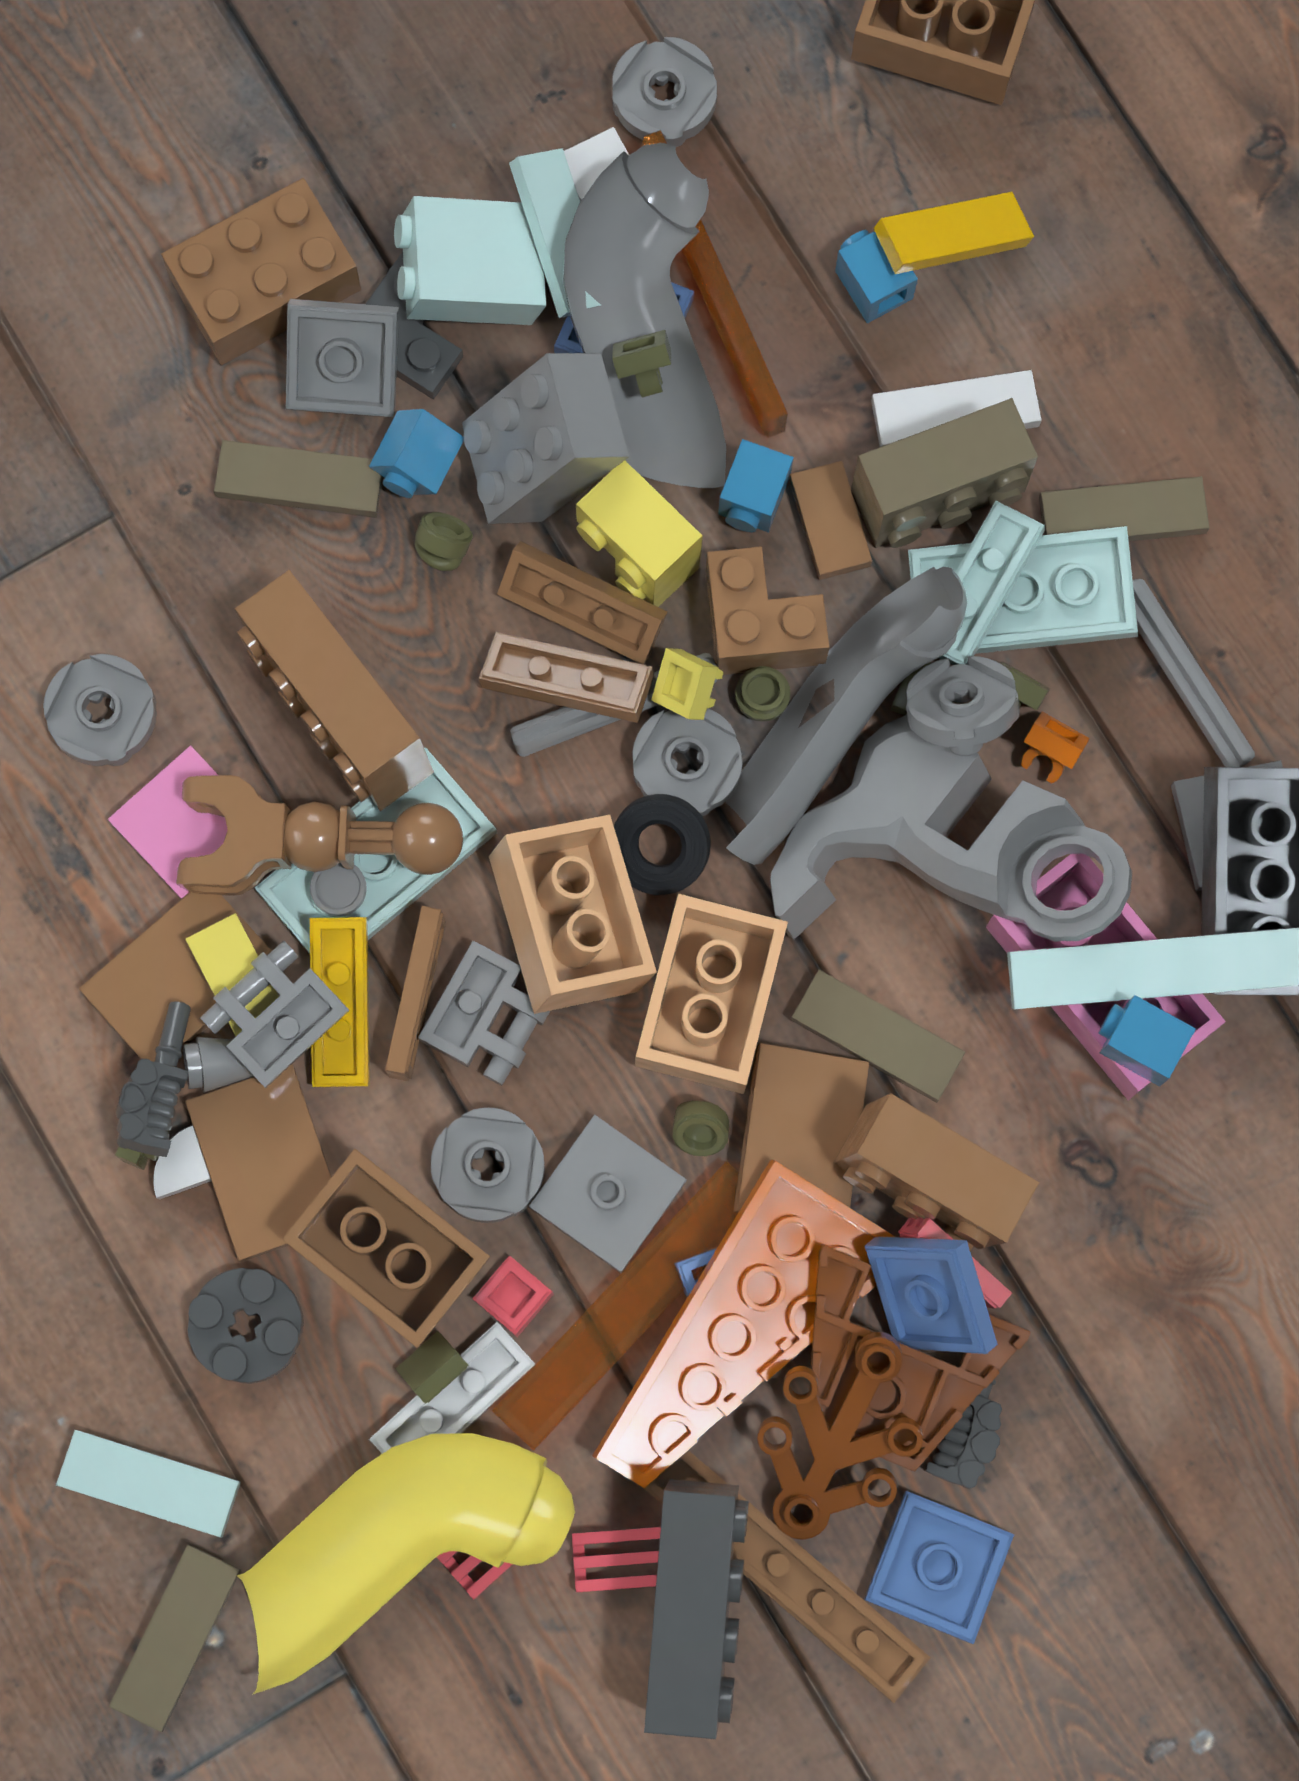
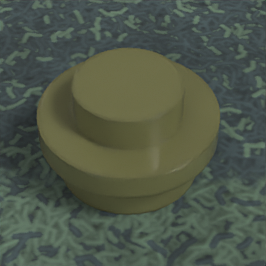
(762, 693)

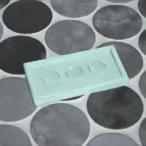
(1067, 593)
(388, 883)

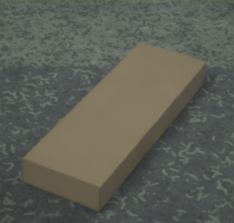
(298, 479)
(1146, 509)
(878, 1036)
(175, 1638)

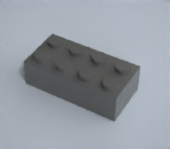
(1250, 854)
(692, 1609)

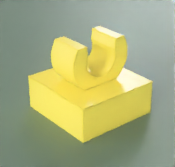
(685, 684)

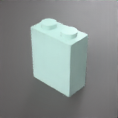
(468, 262)

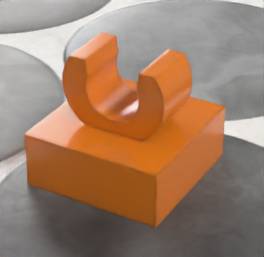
(1055, 741)

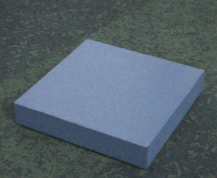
(931, 1294)
(939, 1567)

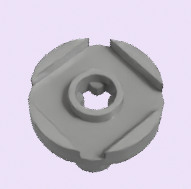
(658, 63)
(88, 681)
(962, 725)
(717, 753)
(467, 1140)

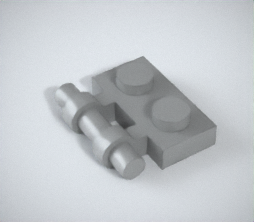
(470, 1007)
(286, 1026)

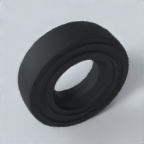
(685, 821)

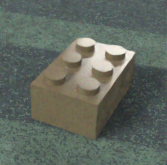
(943, 474)

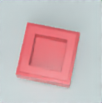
(513, 1296)

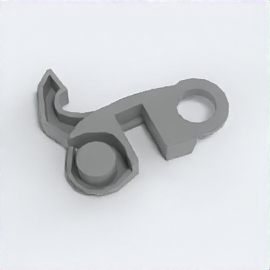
(904, 808)

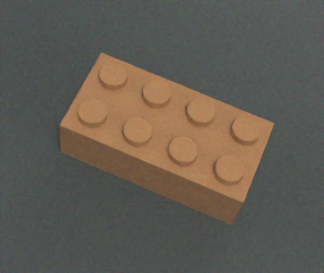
(332, 692)

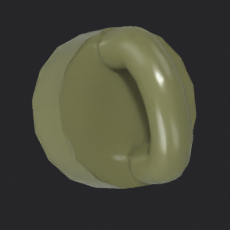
(442, 540)
(700, 1128)

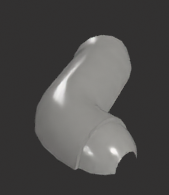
(622, 257)
(866, 665)

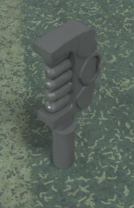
(151, 1090)
(969, 1443)

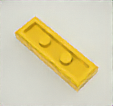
(953, 232)
(341, 962)

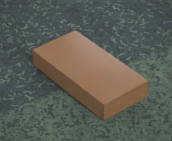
(830, 520)

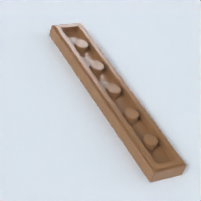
(813, 1594)

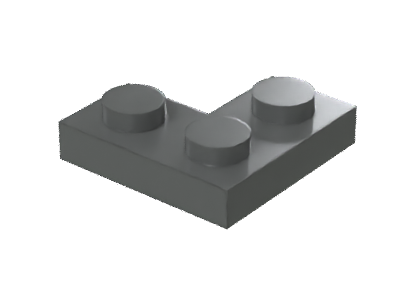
(422, 355)

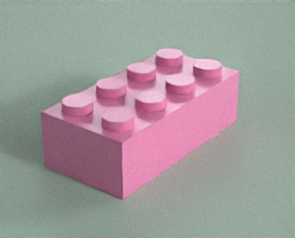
(1069, 887)

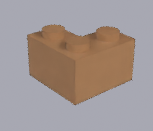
(756, 629)

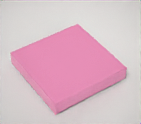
(164, 825)

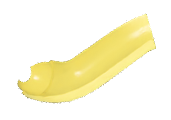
(390, 1525)

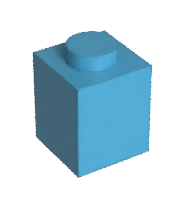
(870, 277)
(416, 453)
(754, 487)
(1145, 1039)

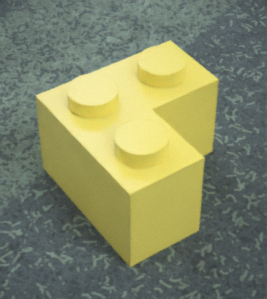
(642, 531)

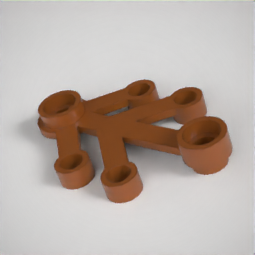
(834, 1446)

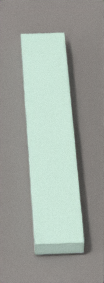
(1154, 968)

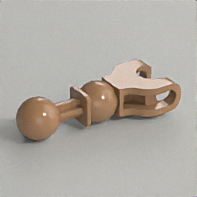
(311, 837)

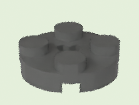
(276, 1337)

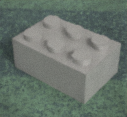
(545, 438)

